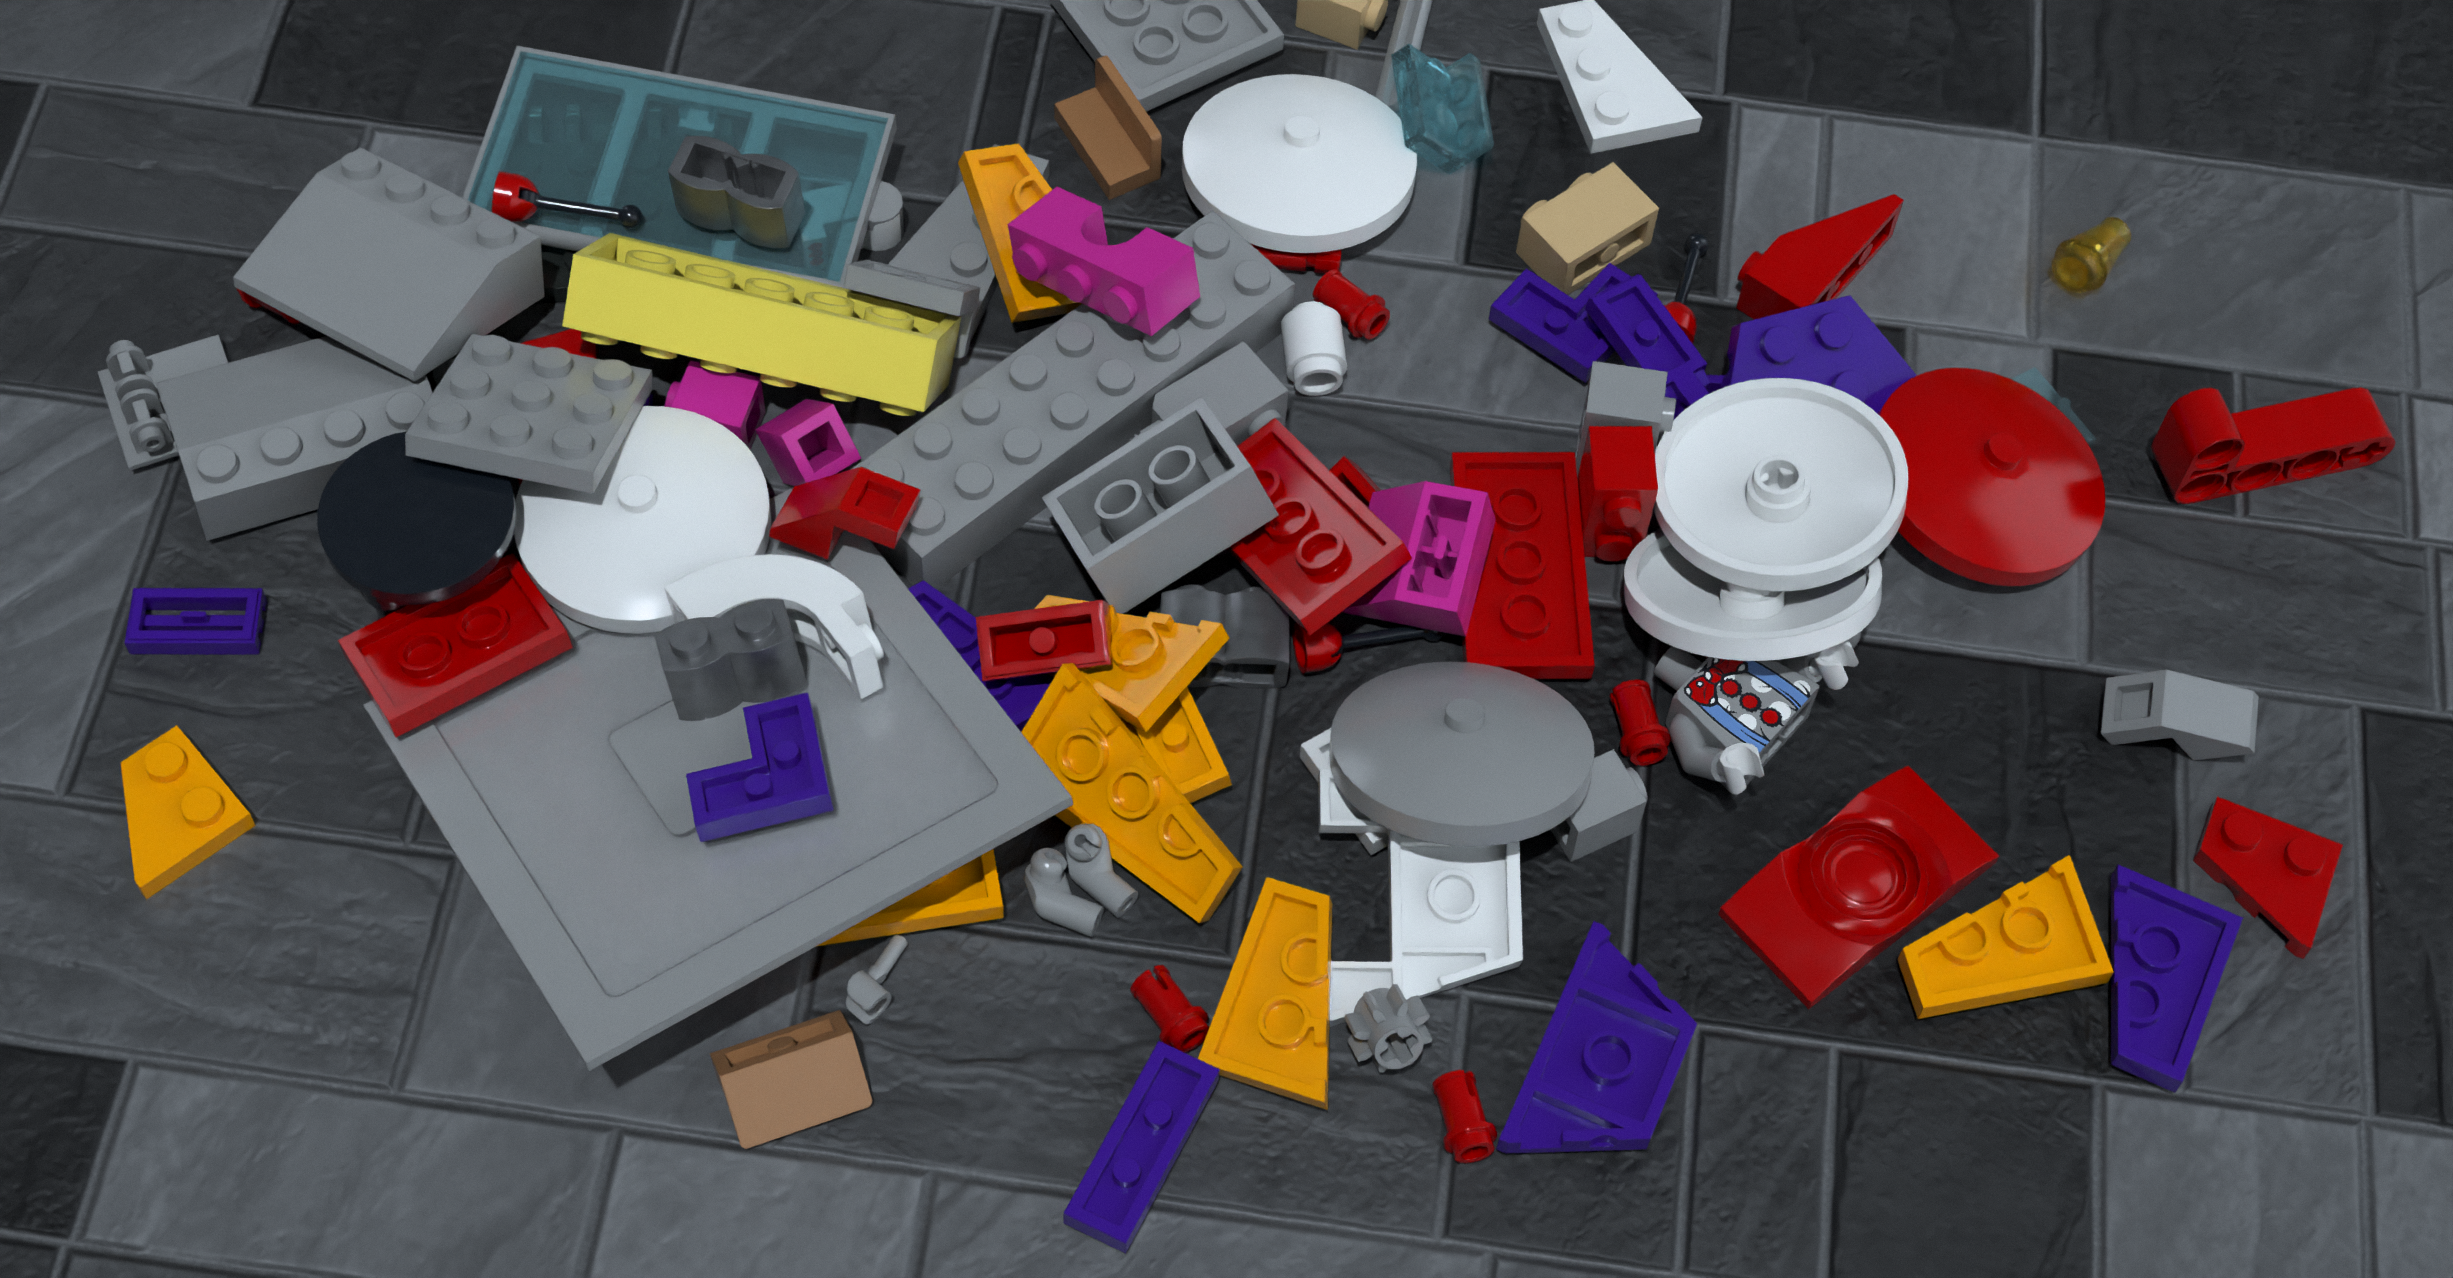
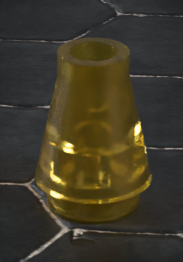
(2088, 257)

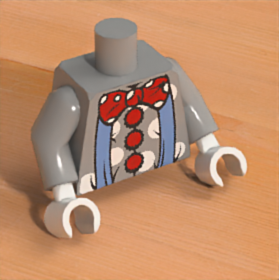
(1740, 713)

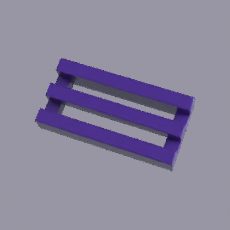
(195, 630)

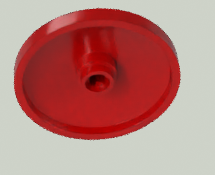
(1993, 477)

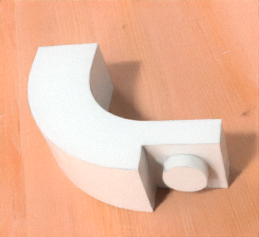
(819, 602)

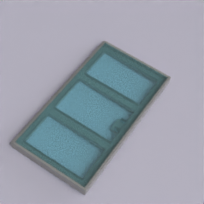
(613, 130)

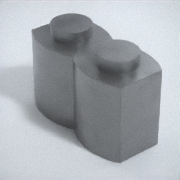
(735, 191)
(1257, 632)
(730, 659)

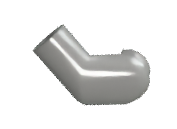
(1093, 871)
(1053, 897)

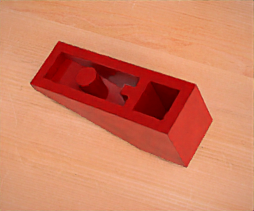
(1816, 259)

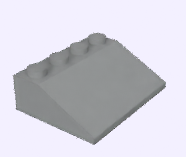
(393, 264)
(278, 425)

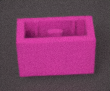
(1448, 544)

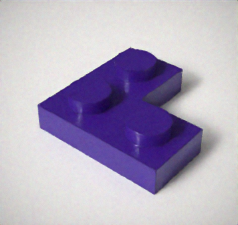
(1555, 321)
(776, 785)

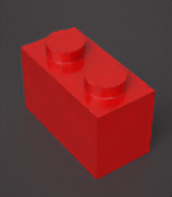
(1616, 489)

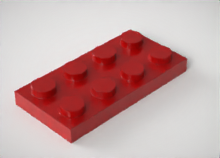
(1324, 542)
(1533, 583)

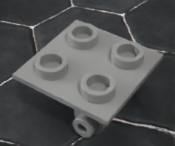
(135, 400)

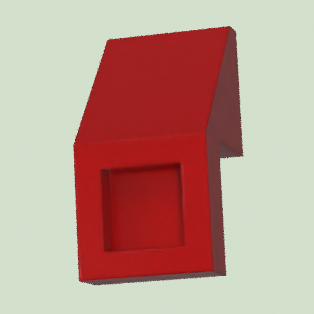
(847, 501)

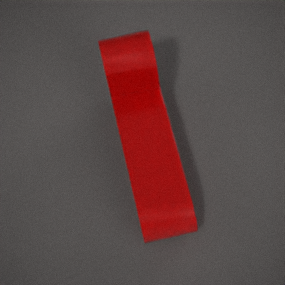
(2223, 453)

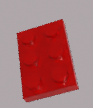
(454, 649)

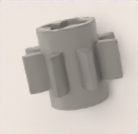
(1388, 1028)

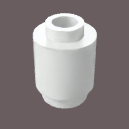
(1314, 348)

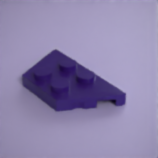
(1819, 344)
(1601, 1060)

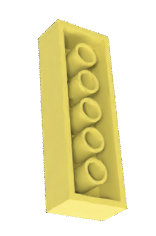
(760, 323)

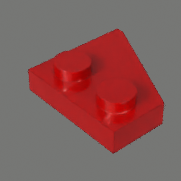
(2270, 868)

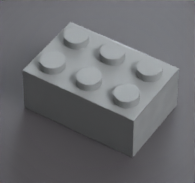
(1160, 506)

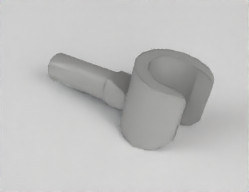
(865, 994)

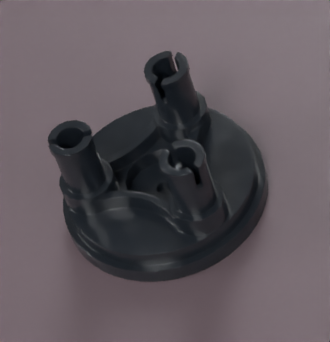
(413, 525)

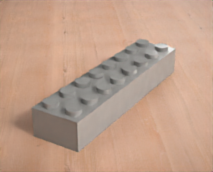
(1065, 406)

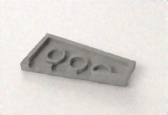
(954, 247)

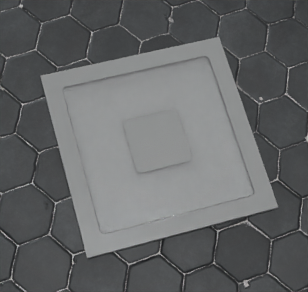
(585, 838)

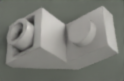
(2198, 713)

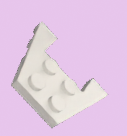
(1449, 911)

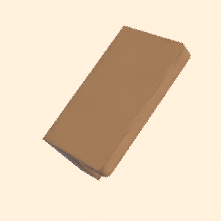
(1112, 132)
(792, 1079)

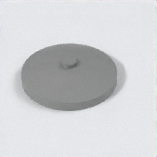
(1461, 754)

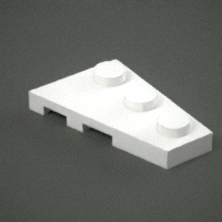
(1610, 81)

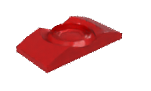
(1856, 884)

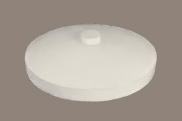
(1299, 163)
(1780, 484)
(665, 507)
(1737, 622)

